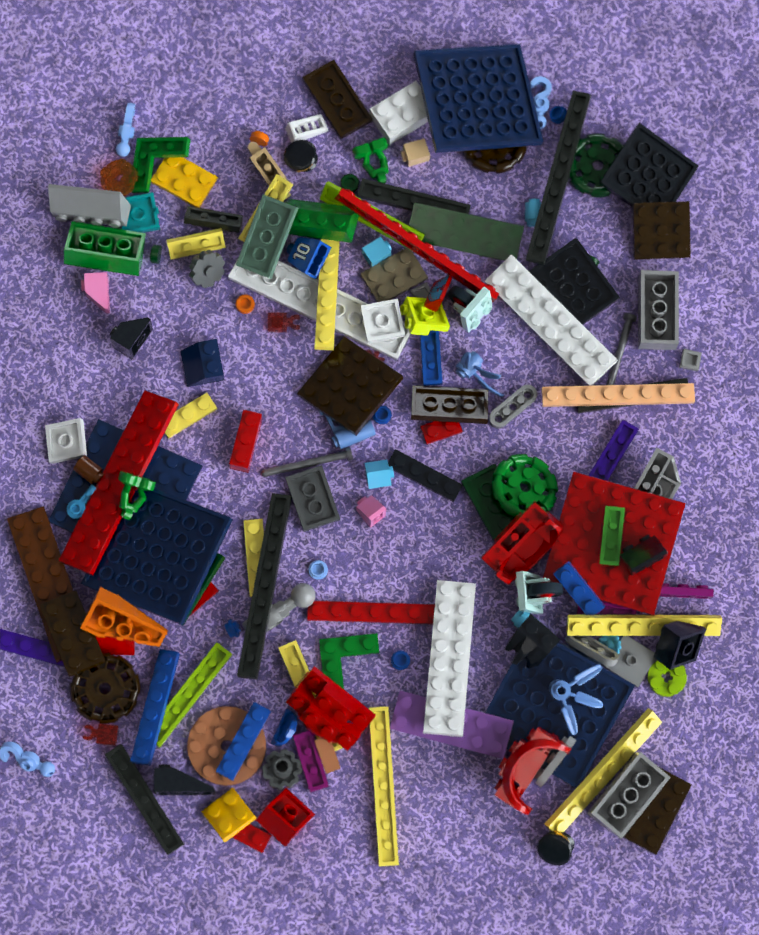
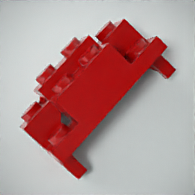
(523, 542)
(329, 710)
(523, 766)

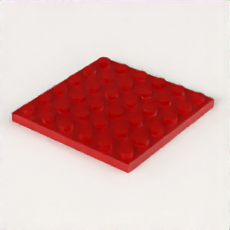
(582, 540)

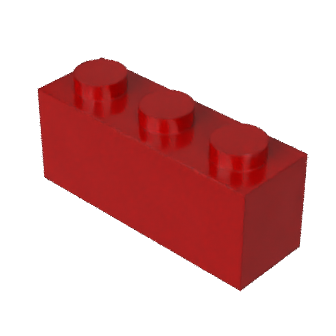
(245, 441)

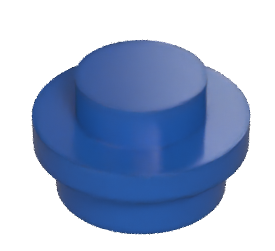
(558, 114)
(382, 415)
(232, 628)
(400, 660)

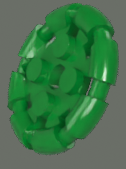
(528, 476)

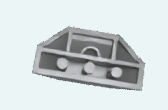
(660, 475)

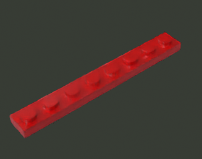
(371, 612)

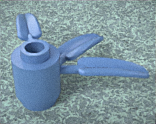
(470, 364)
(580, 697)

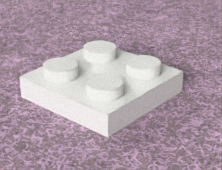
(382, 321)
(65, 440)

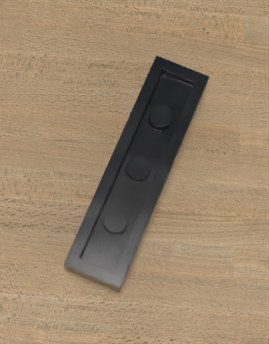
(424, 475)

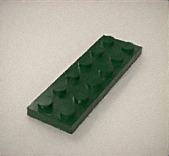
(466, 232)

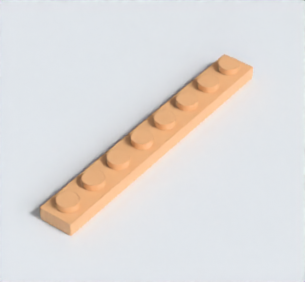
(618, 395)

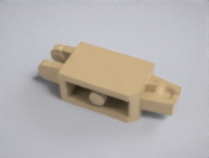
(265, 163)

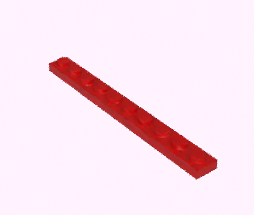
(412, 242)

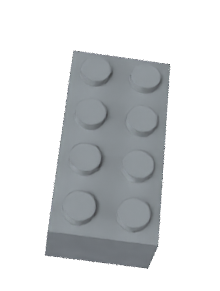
(658, 310)

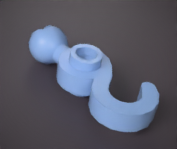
(540, 100)
(126, 131)
(27, 760)

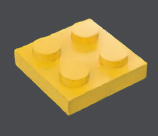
(228, 814)

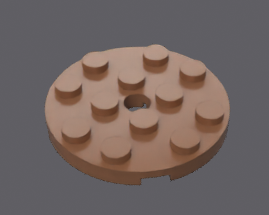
(206, 741)

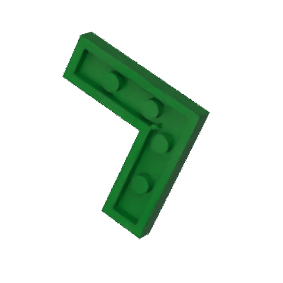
(152, 148)
(335, 648)

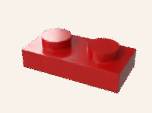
(440, 430)
(253, 837)

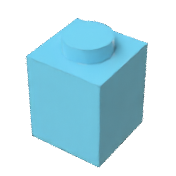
(376, 251)
(378, 474)

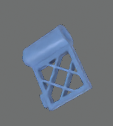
(343, 438)

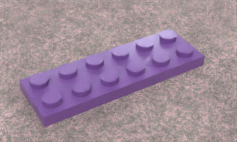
(481, 731)

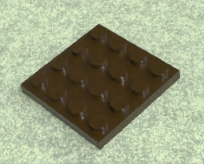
(350, 386)

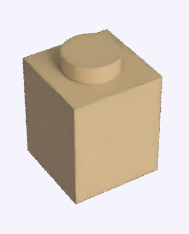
(415, 152)

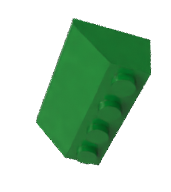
(323, 221)
(104, 248)

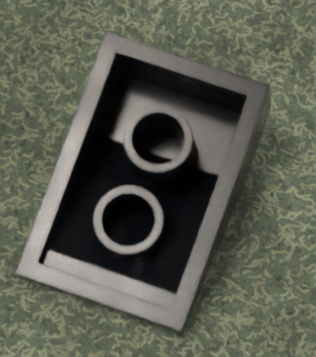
(643, 554)
(175, 782)

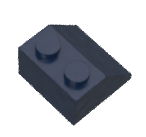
(202, 363)

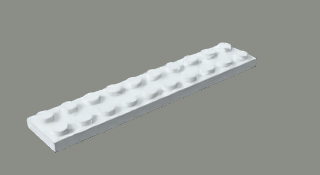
(300, 294)

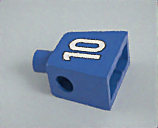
(308, 255)

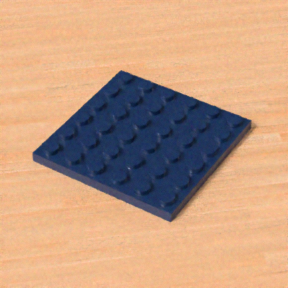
(477, 98)
(169, 470)
(161, 555)
(527, 702)

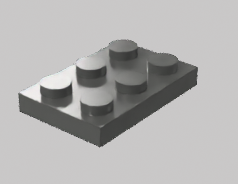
(312, 498)

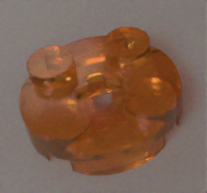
(116, 168)

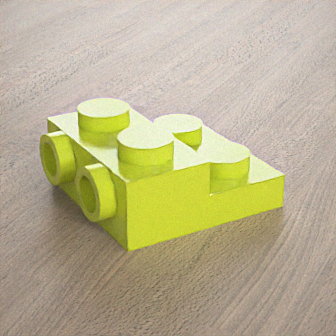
(421, 319)

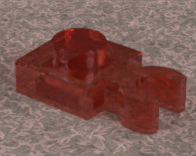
(279, 322)
(105, 734)

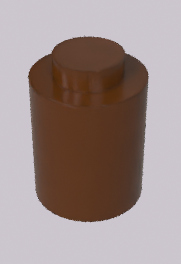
(88, 469)

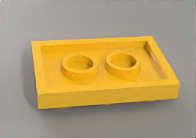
(184, 180)

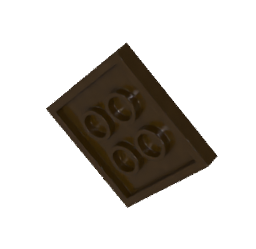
(661, 230)

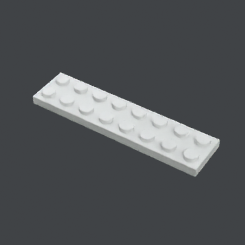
(551, 320)
(449, 658)

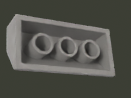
(88, 205)
(628, 795)

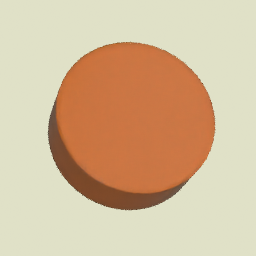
(260, 138)
(245, 304)

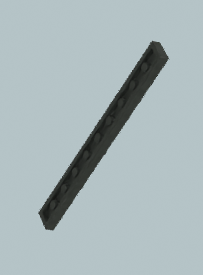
(558, 177)
(264, 586)

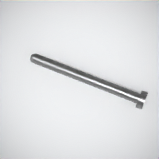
(629, 318)
(308, 463)

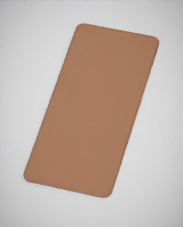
(327, 755)

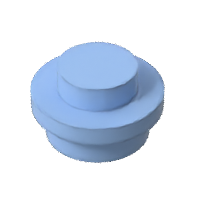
(318, 570)

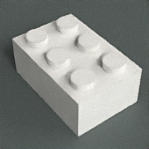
(400, 113)

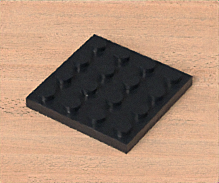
(648, 170)
(576, 281)

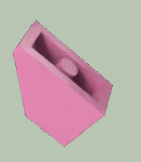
(97, 289)
(370, 510)

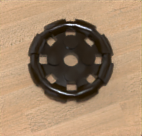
(498, 154)
(110, 699)

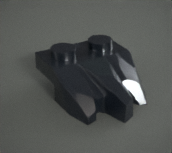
(531, 642)

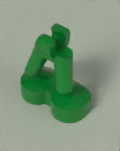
(374, 147)
(142, 484)

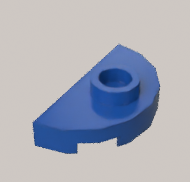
(285, 729)

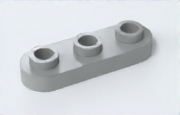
(518, 400)
(593, 649)
(553, 761)

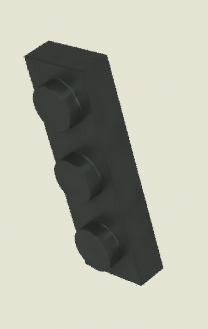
(213, 219)

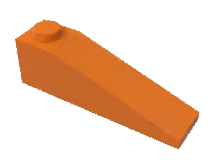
(117, 618)

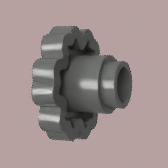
(206, 268)
(282, 769)

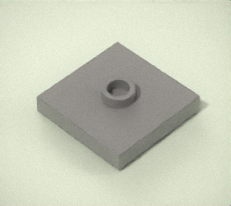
(633, 661)

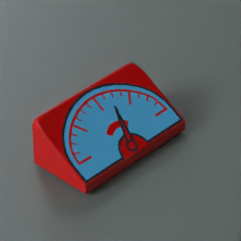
(437, 293)

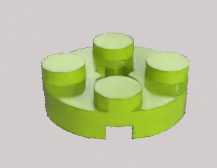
(670, 688)

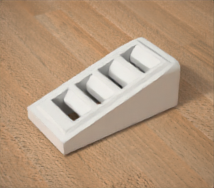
(290, 128)

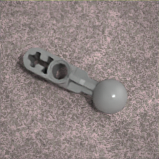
(301, 596)

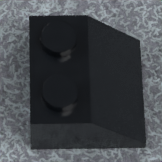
(130, 336)
(679, 644)

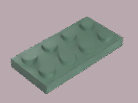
(267, 236)

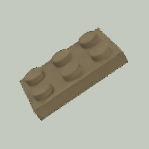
(394, 275)

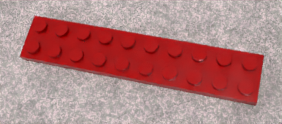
(130, 455)

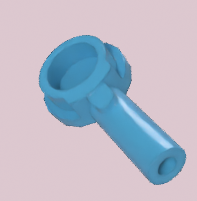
(77, 507)

